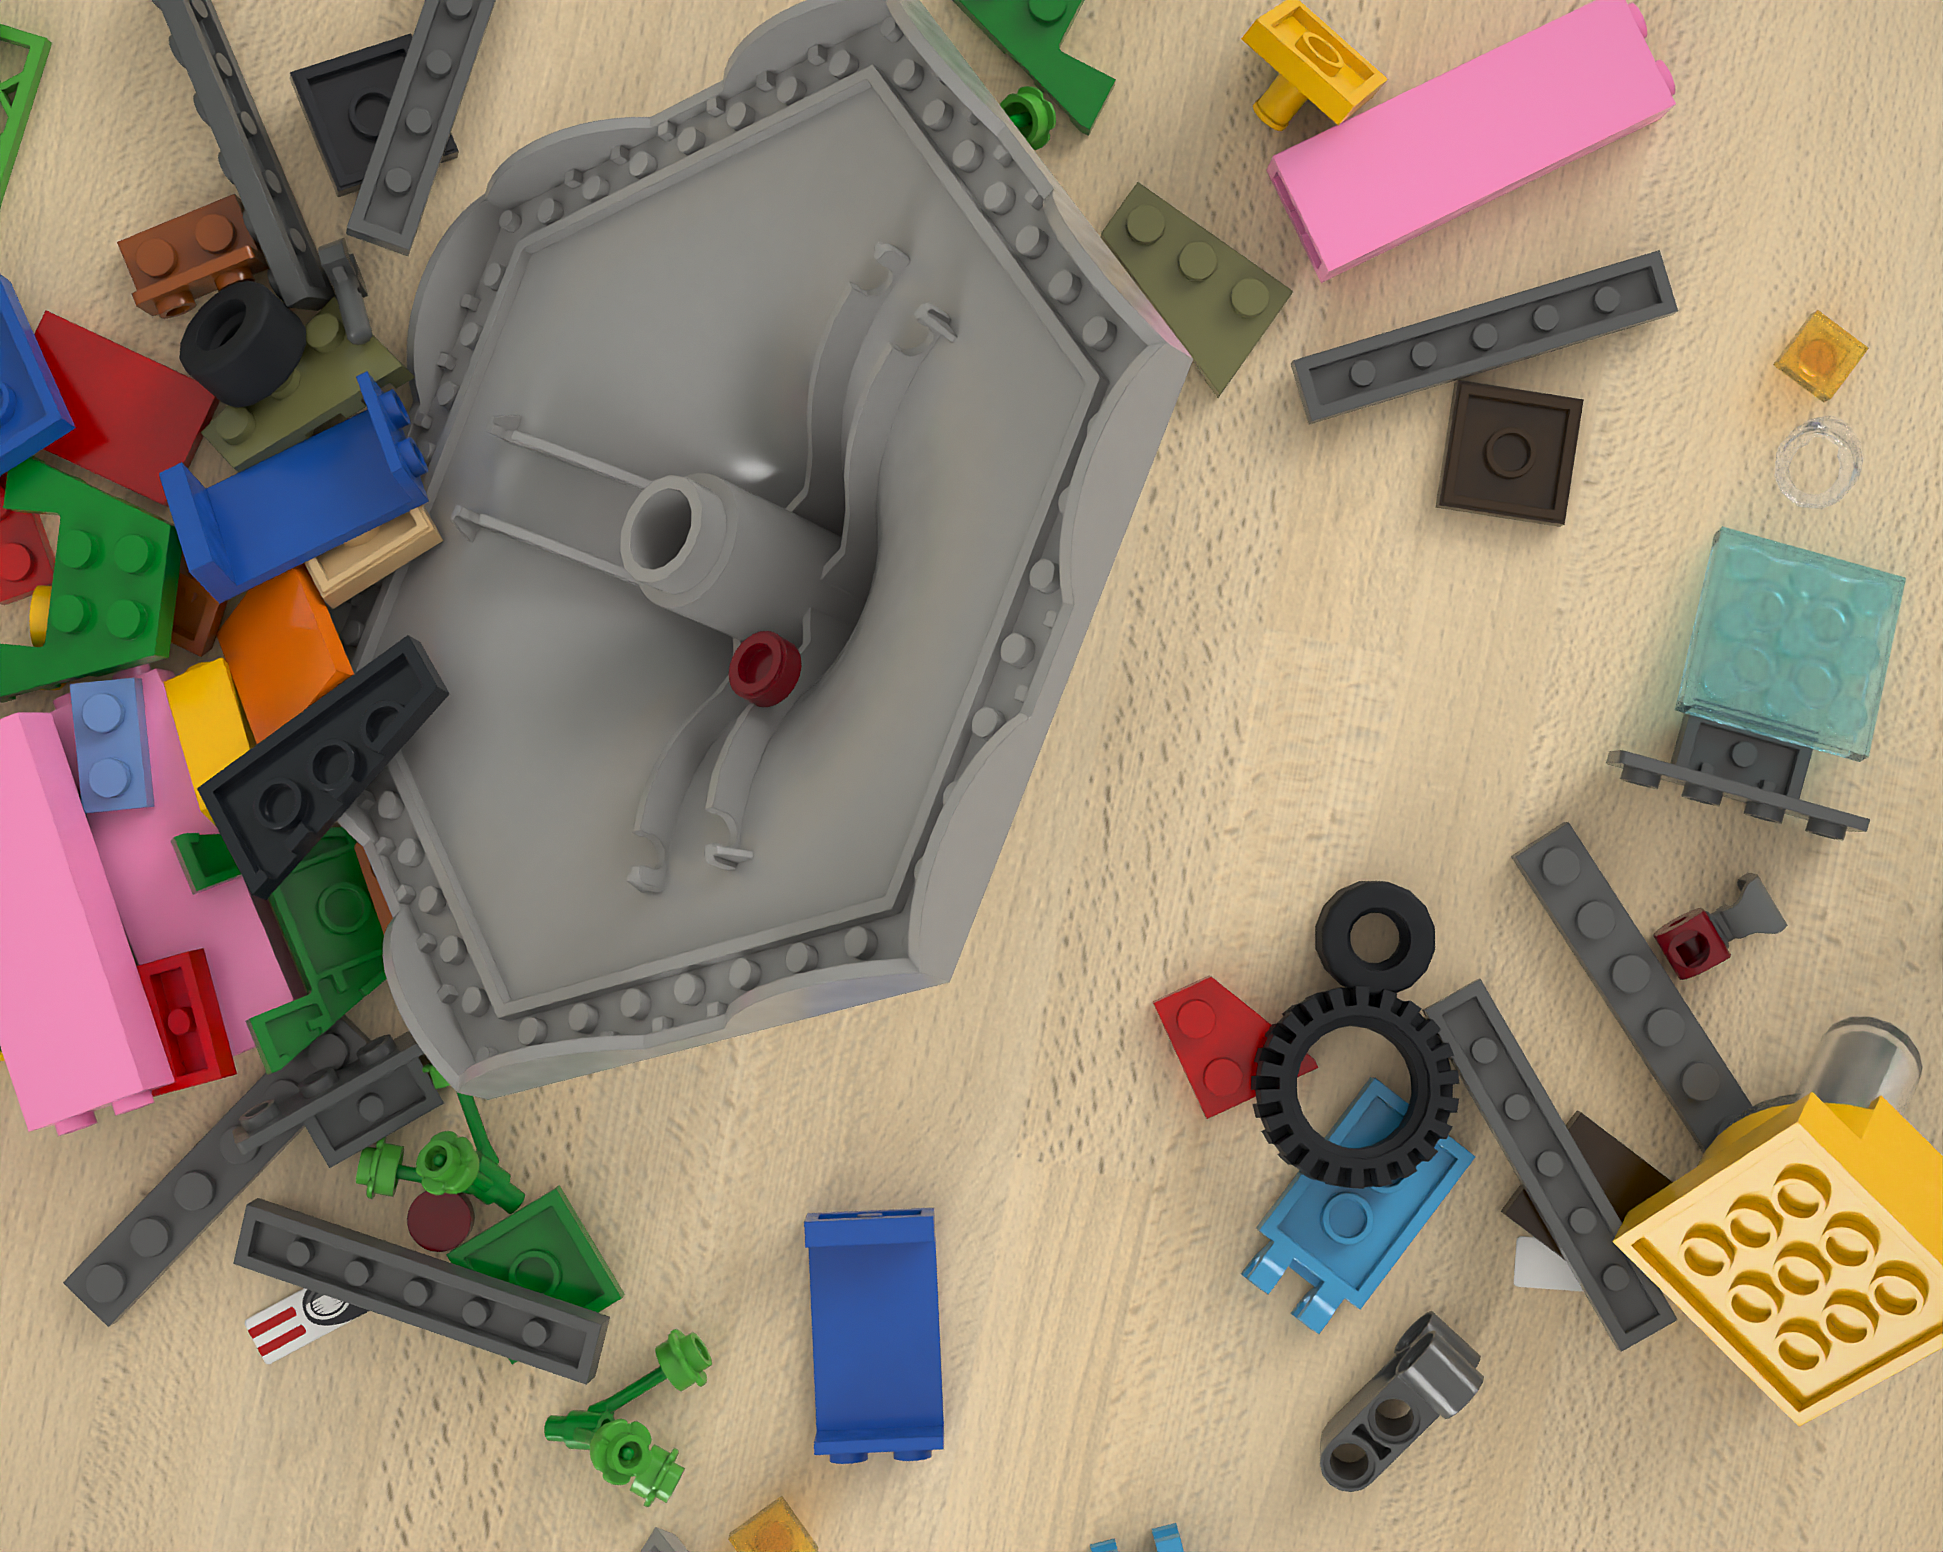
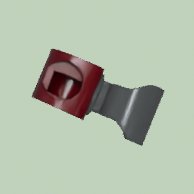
(1702, 939)

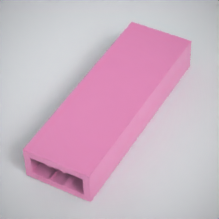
(1471, 135)
(151, 893)
(69, 985)

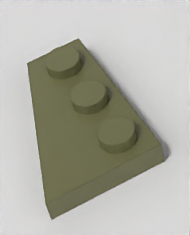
(1195, 282)
(313, 393)

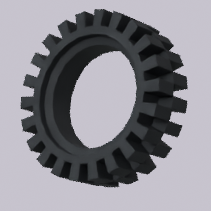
(1430, 1087)

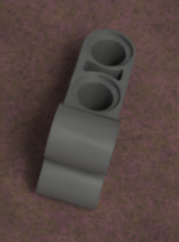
(1430, 1373)

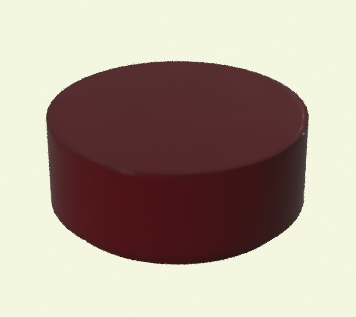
(765, 669)
(440, 1220)

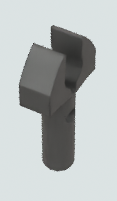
(349, 289)

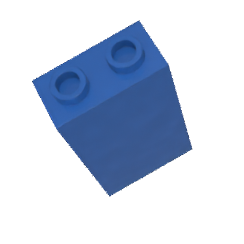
(298, 498)
(875, 1334)

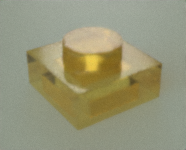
(1820, 356)
(773, 1530)

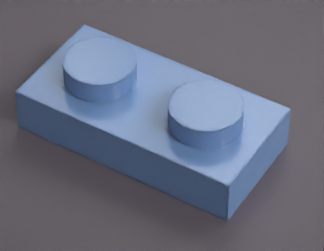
(112, 745)

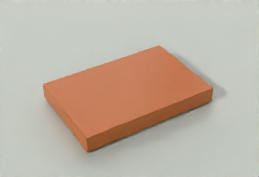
(282, 650)

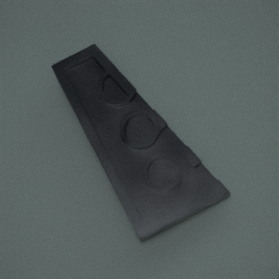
(312, 769)

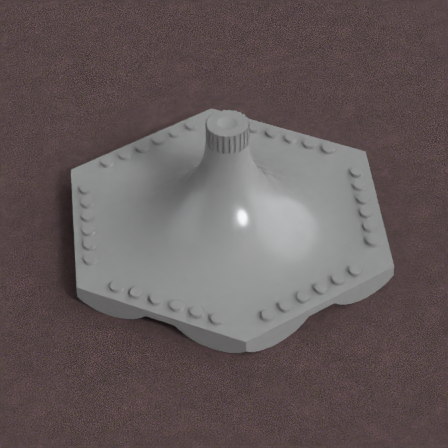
(711, 382)

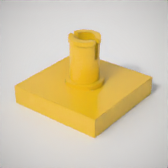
(1311, 66)

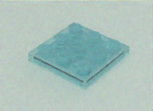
(1791, 644)

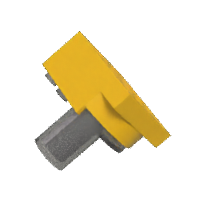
(1811, 1228)

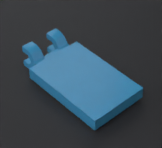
(1352, 1236)

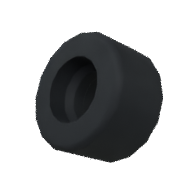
(243, 344)
(1414, 928)

